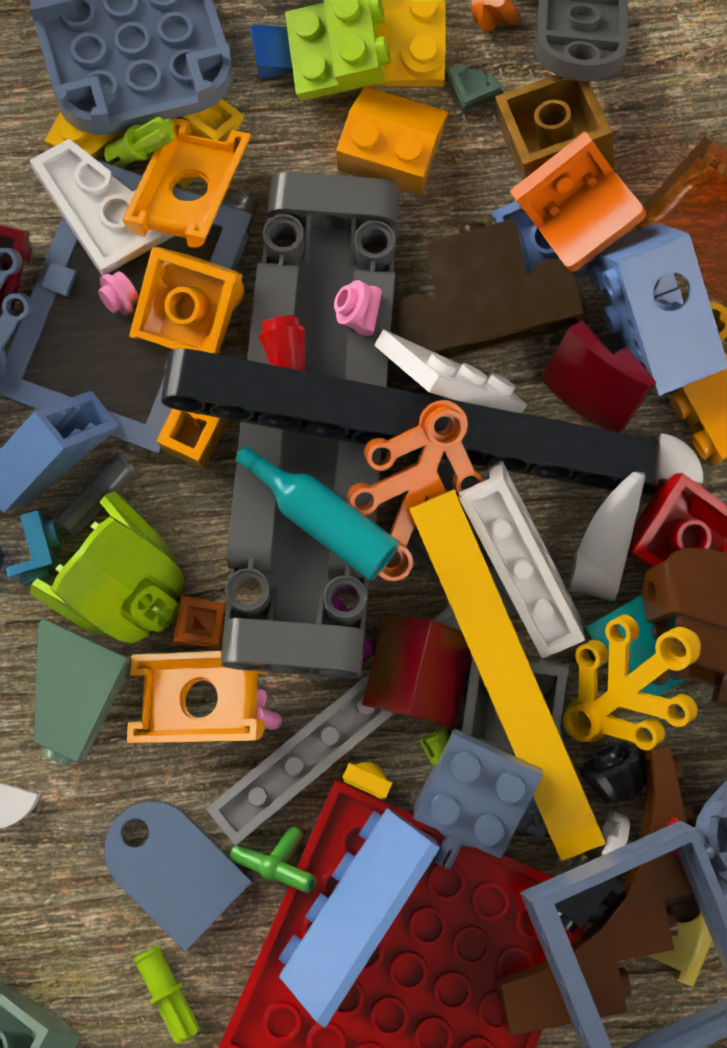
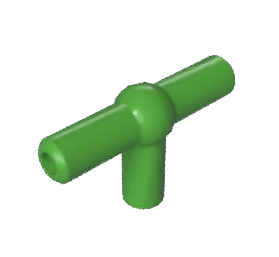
(275, 866)

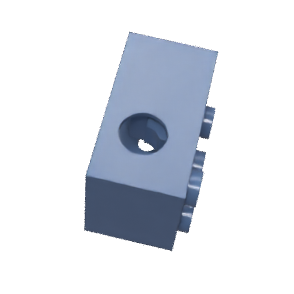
(664, 333)

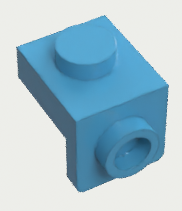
(42, 541)

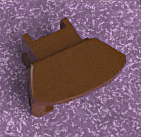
(693, 590)

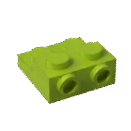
(336, 47)

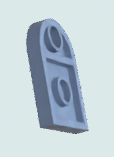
(176, 873)

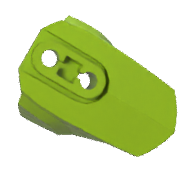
(117, 578)

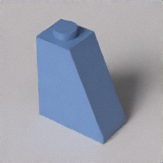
(50, 445)

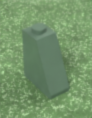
(73, 691)

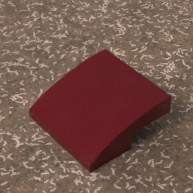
(595, 382)

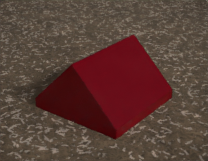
(418, 669)

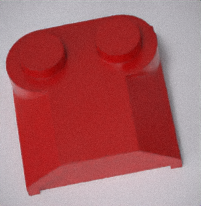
(677, 519)

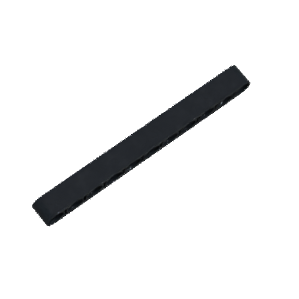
(364, 411)

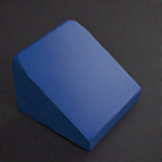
(271, 50)

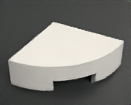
(678, 458)
(15, 804)
(615, 832)

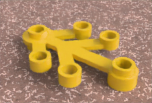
(626, 689)

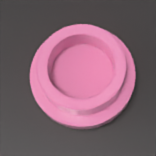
(118, 293)

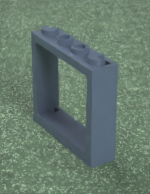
(711, 895)

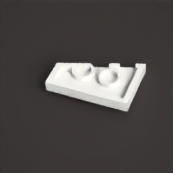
(92, 205)
(448, 377)

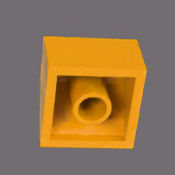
(391, 139)

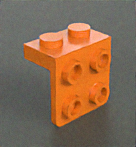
(578, 203)

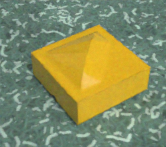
(368, 778)

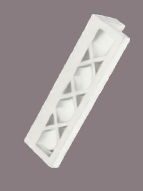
(523, 562)

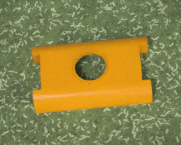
(186, 156)
(165, 692)

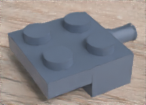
(475, 797)

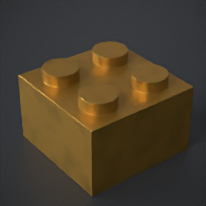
(549, 116)

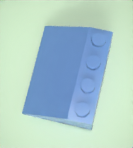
(357, 912)

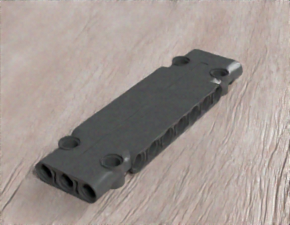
(294, 620)

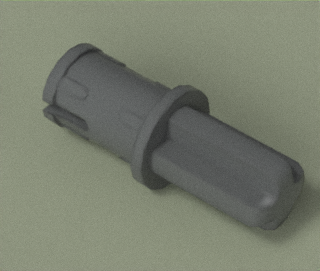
(87, 503)

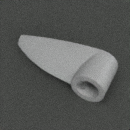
(605, 545)

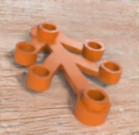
(418, 479)

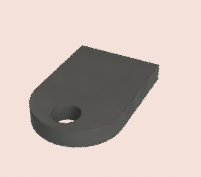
(582, 37)

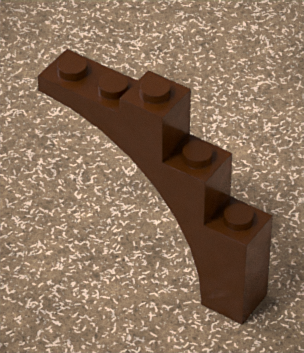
(629, 928)

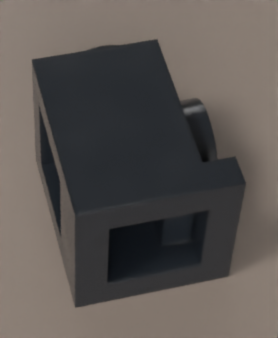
(587, 904)

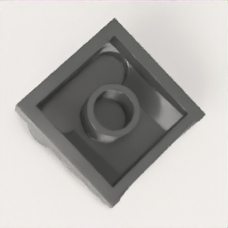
(481, 717)

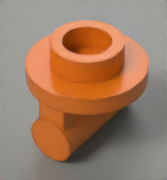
(492, 11)

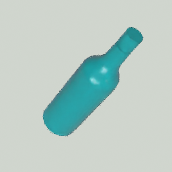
(325, 516)

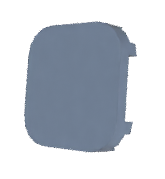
(132, 59)

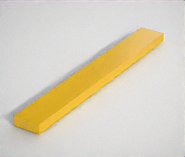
(506, 672)

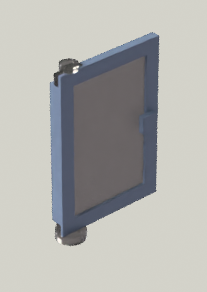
(82, 346)

